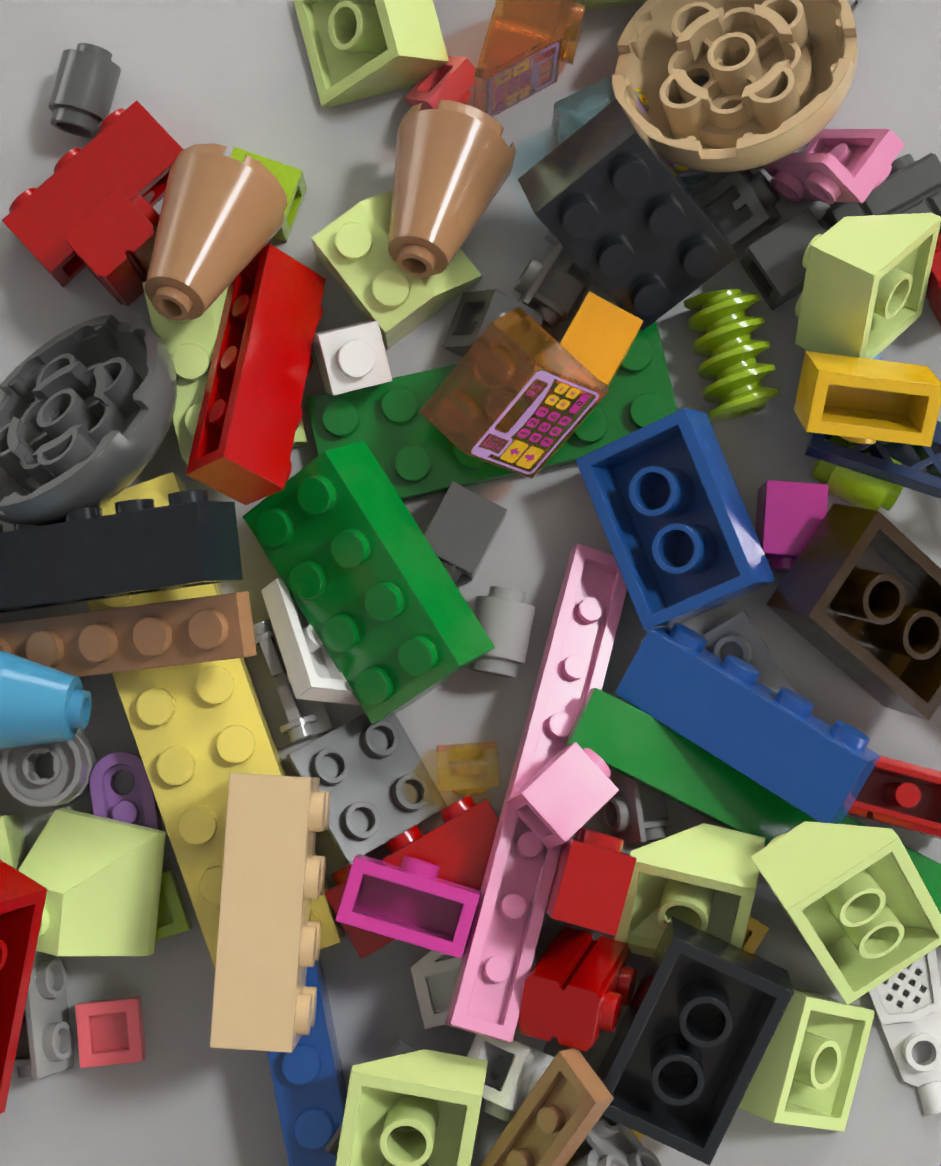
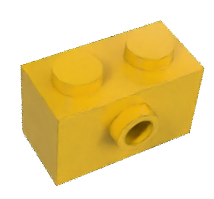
(868, 399)

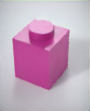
(788, 518)

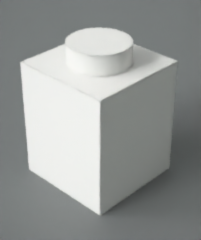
(351, 357)

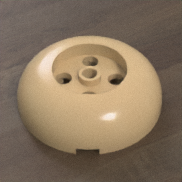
(770, 68)

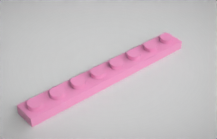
(519, 864)

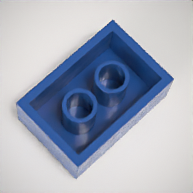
(675, 519)

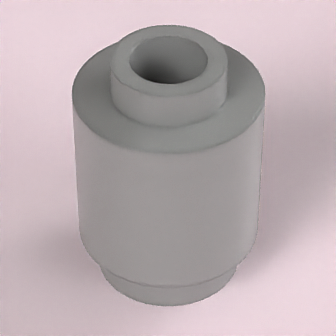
(508, 626)

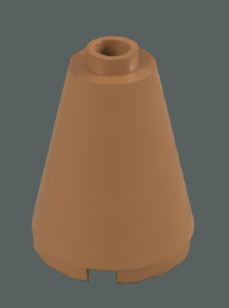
(443, 182)
(210, 228)

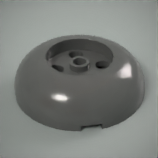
(96, 422)

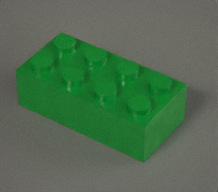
(367, 580)

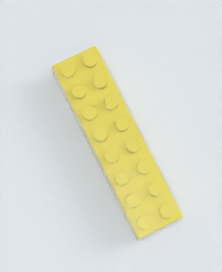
(192, 733)

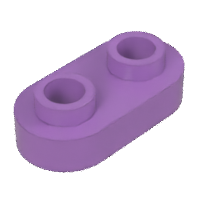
(137, 806)

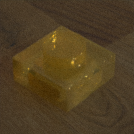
(468, 767)

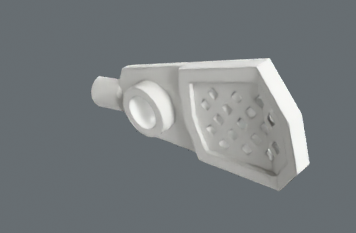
(914, 1023)

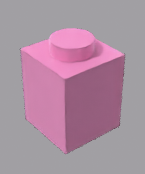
(564, 794)

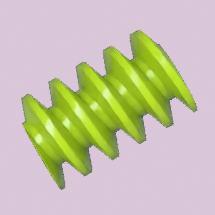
(731, 352)

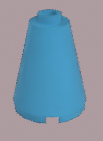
(39, 703)

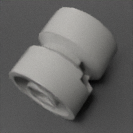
(49, 772)

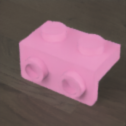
(836, 166)

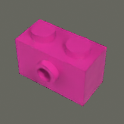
(408, 904)

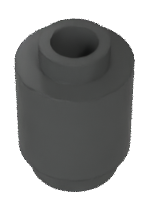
(83, 90)

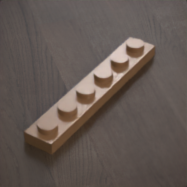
(137, 636)

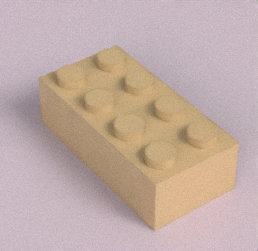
(267, 912)

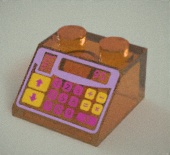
(525, 50)
(514, 396)

